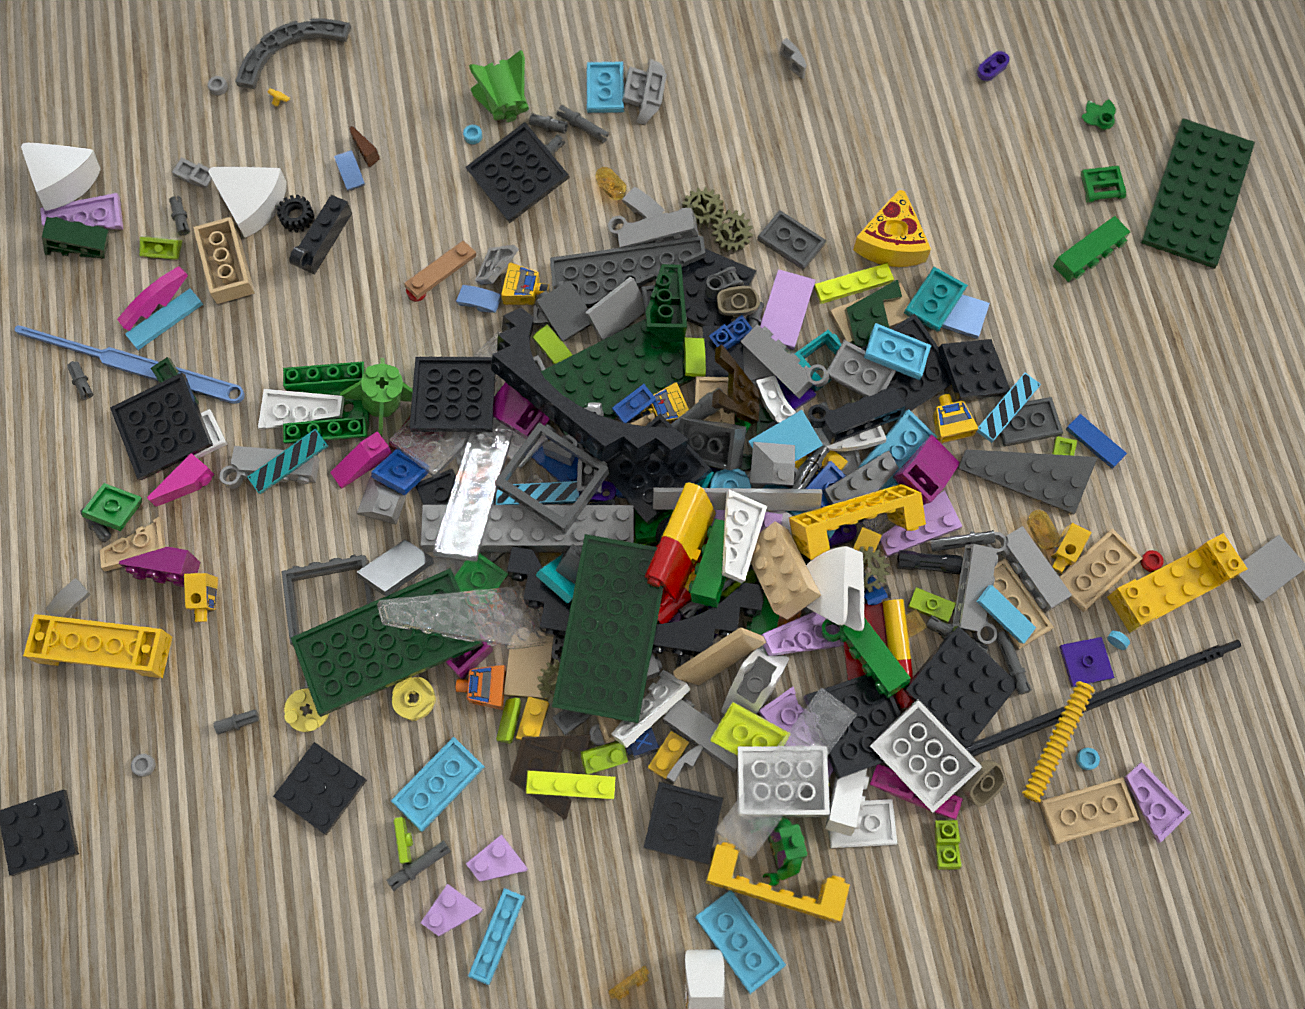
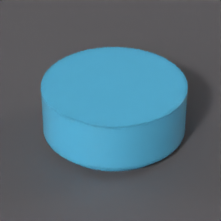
(472, 134)
(1118, 640)
(1087, 759)

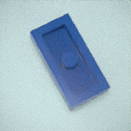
(634, 404)

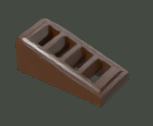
(366, 148)

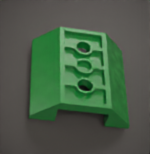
(327, 380)

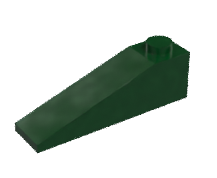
(667, 305)

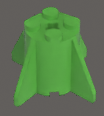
(501, 87)
(380, 391)

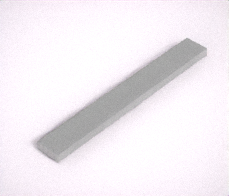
(772, 498)

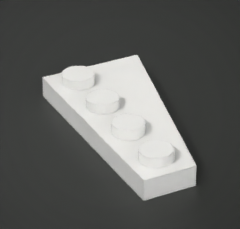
(293, 407)
(741, 533)
(657, 703)

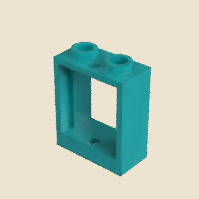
(832, 342)

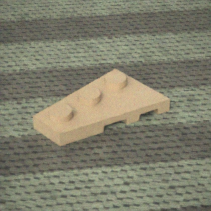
(143, 541)

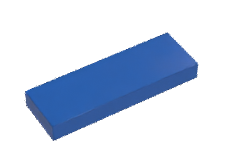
(1096, 441)

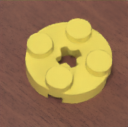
(425, 702)
(294, 713)

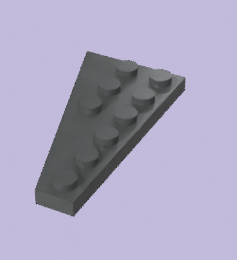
(1044, 477)

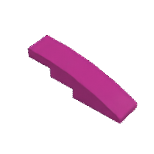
(157, 293)
(888, 781)

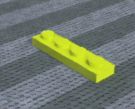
(853, 283)
(570, 784)

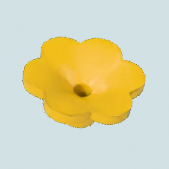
(278, 96)

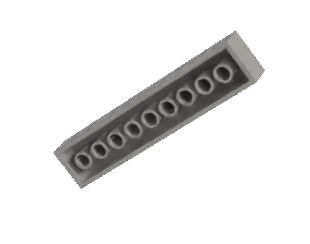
(521, 528)

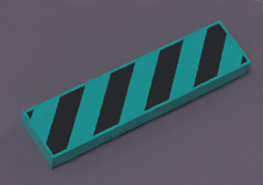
(287, 461)

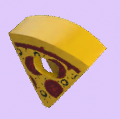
(894, 235)

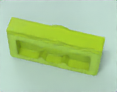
(931, 605)
(404, 840)

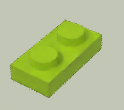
(603, 757)

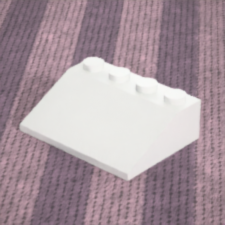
(925, 755)
(811, 801)

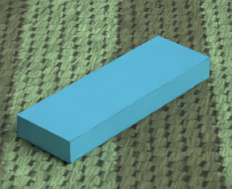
(1006, 614)

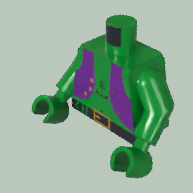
(787, 851)

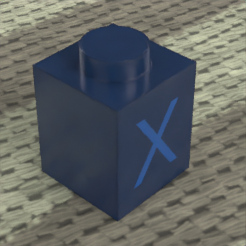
(644, 745)

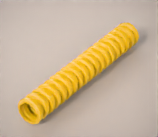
(1058, 741)

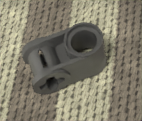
(722, 280)

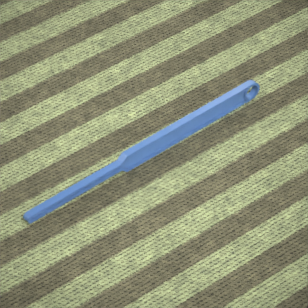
(139, 365)

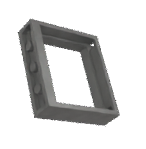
(535, 506)
(313, 570)

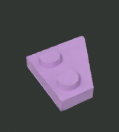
(496, 861)
(449, 911)

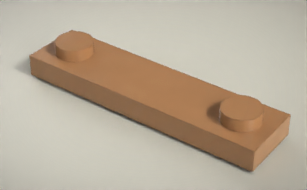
(440, 269)

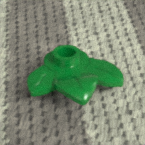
(1100, 115)

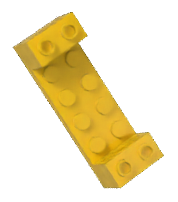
(900, 503)
(1177, 583)
(98, 644)
(830, 899)

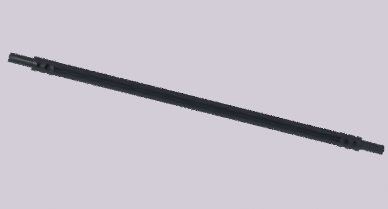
(1104, 697)

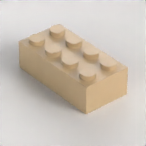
(224, 260)
(783, 571)

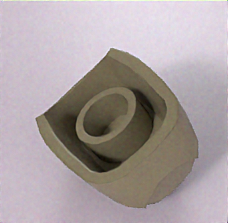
(738, 301)
(985, 783)

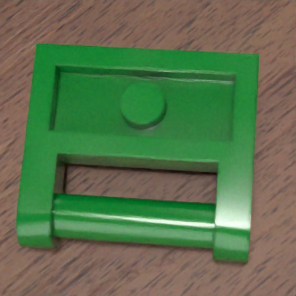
(1103, 178)

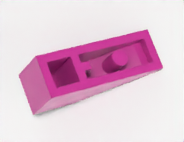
(361, 460)
(185, 479)

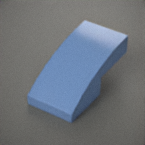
(349, 170)
(480, 298)

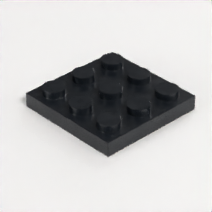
(974, 369)
(320, 788)
(683, 823)
(38, 832)

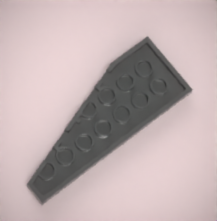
(602, 271)

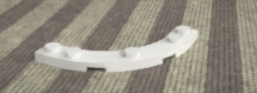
(780, 410)

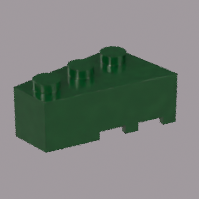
(74, 238)

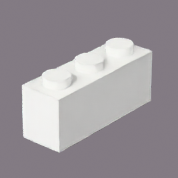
(846, 802)

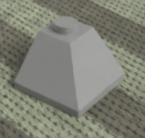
(773, 464)
(381, 502)

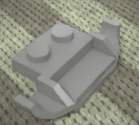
(645, 89)

